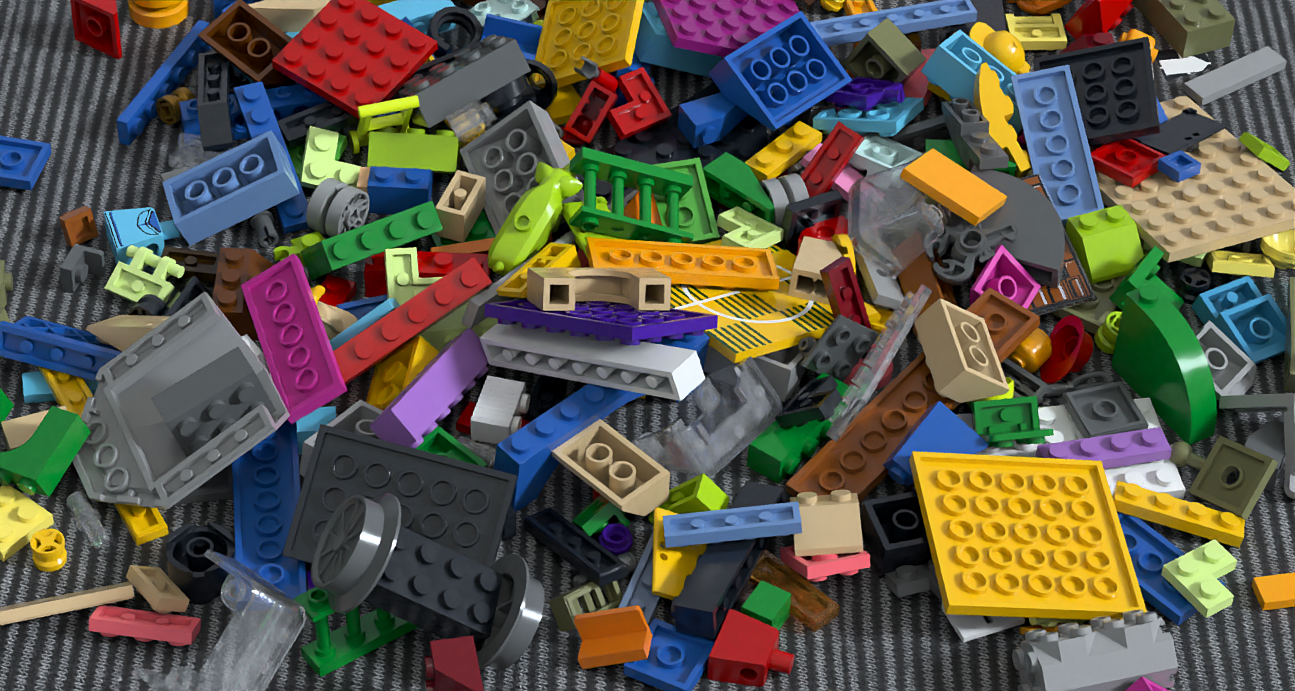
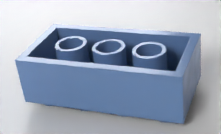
(230, 188)

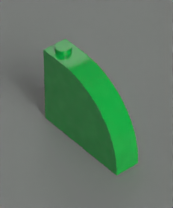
(1165, 363)

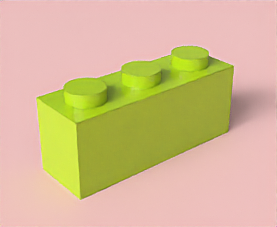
(415, 150)

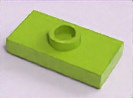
(1264, 151)

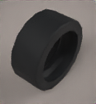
(457, 16)

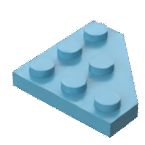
(884, 118)

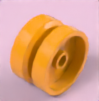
(158, 12)

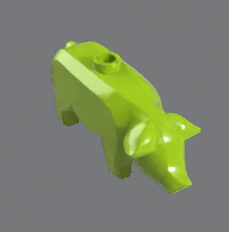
(532, 218)

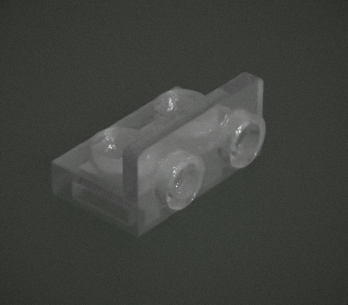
(191, 152)

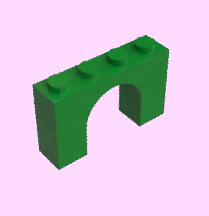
(371, 239)
(47, 453)

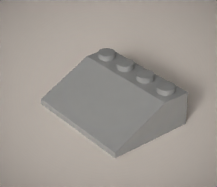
(509, 159)

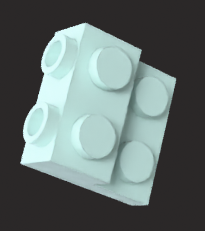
(881, 153)

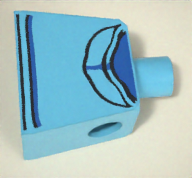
(137, 228)

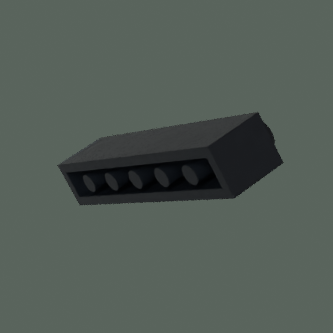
(722, 571)

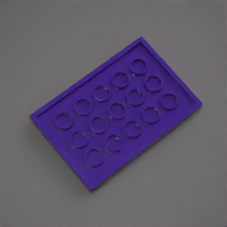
(605, 320)

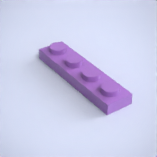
(1112, 449)

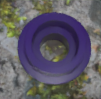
(616, 539)

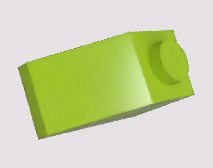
(694, 496)

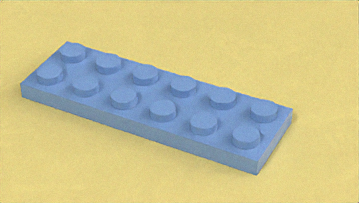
(1057, 139)

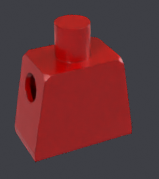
(747, 652)

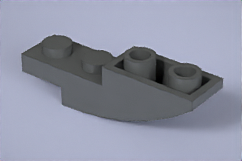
(971, 135)

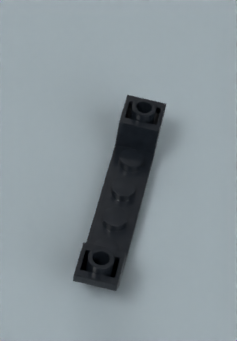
(213, 102)

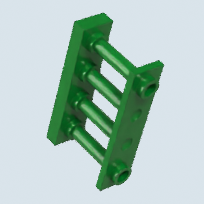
(635, 175)
(349, 641)

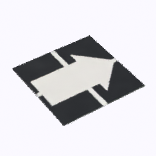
(1175, 66)

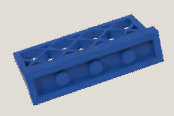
(55, 347)

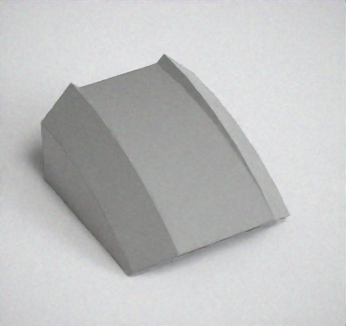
(1229, 366)

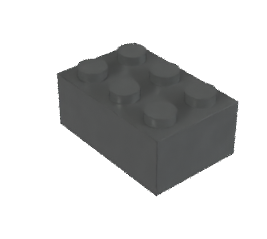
(211, 400)

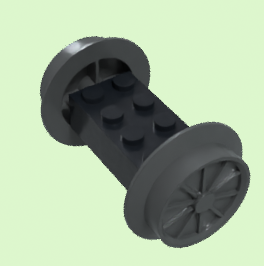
(379, 562)

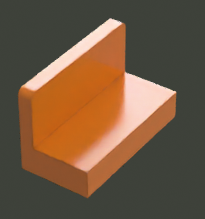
(613, 637)

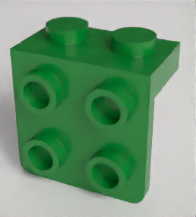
(1008, 419)

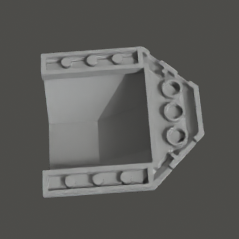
(130, 447)

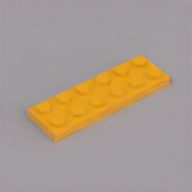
(689, 263)

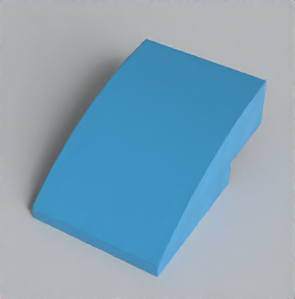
(1245, 318)

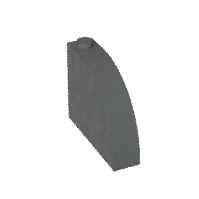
(1039, 227)

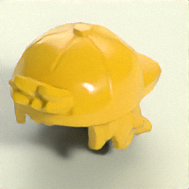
(1002, 46)

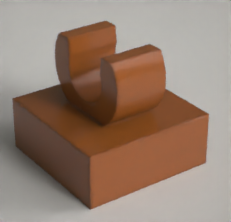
(78, 226)

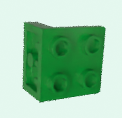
(1144, 274)

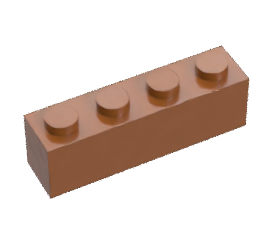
(922, 272)

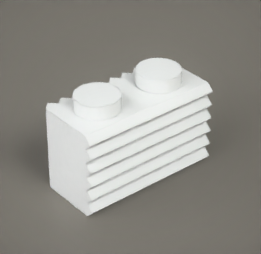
(499, 410)

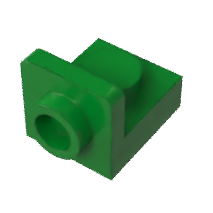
(597, 515)

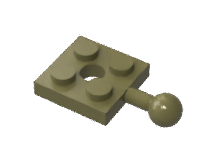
(1223, 459)

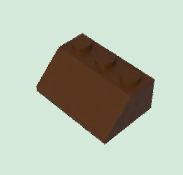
(247, 42)
(233, 270)

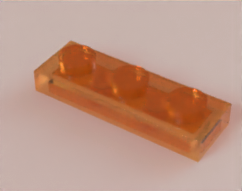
(807, 601)

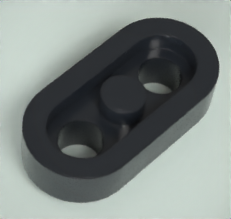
(546, 394)

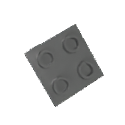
(838, 348)

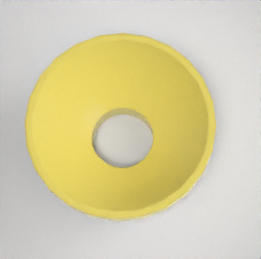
(1280, 248)

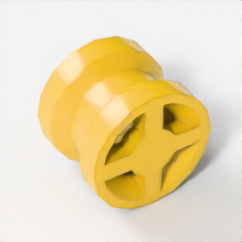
(48, 550)

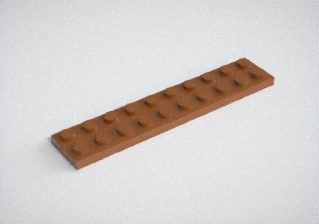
(859, 454)

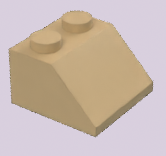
(828, 524)

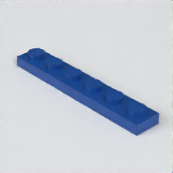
(162, 83)
(259, 119)

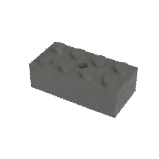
(465, 79)

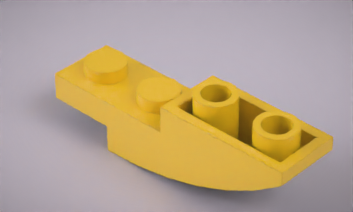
(998, 111)

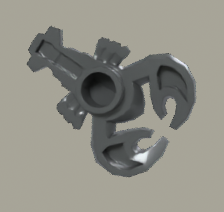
(967, 248)

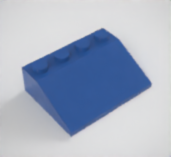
(780, 73)

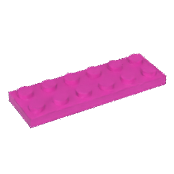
(293, 338)

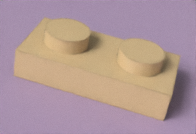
(157, 589)

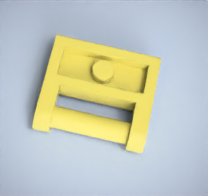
(1037, 31)

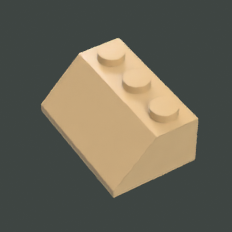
(959, 353)
(615, 469)

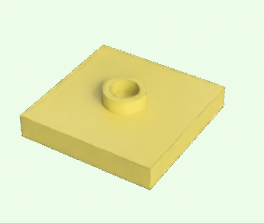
(1240, 263)

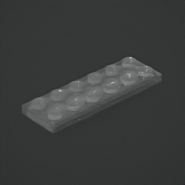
(877, 361)

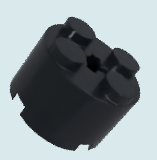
(187, 565)

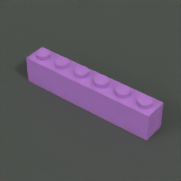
(433, 392)

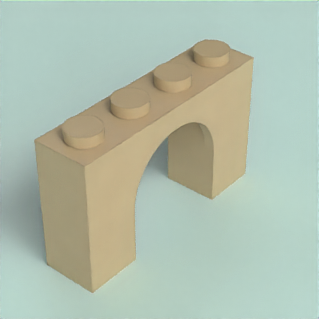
(561, 287)

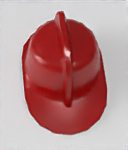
(1070, 349)

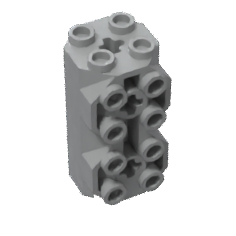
(1098, 655)

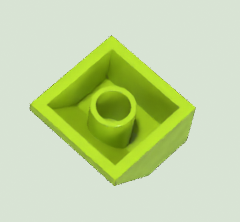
(1105, 242)

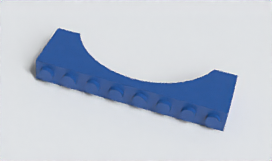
(531, 447)

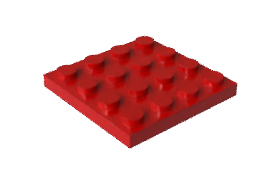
(354, 54)

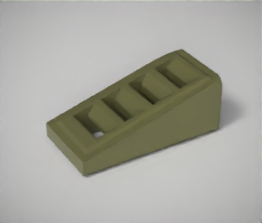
(567, 605)

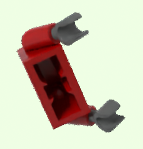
(592, 107)

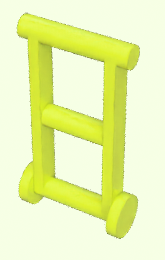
(367, 123)

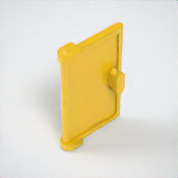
(671, 564)

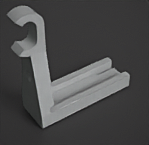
(1271, 403)

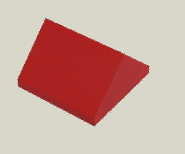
(97, 25)

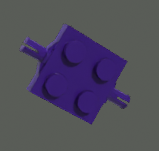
(867, 93)

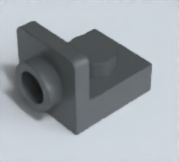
(79, 264)

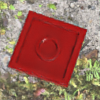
(1126, 161)

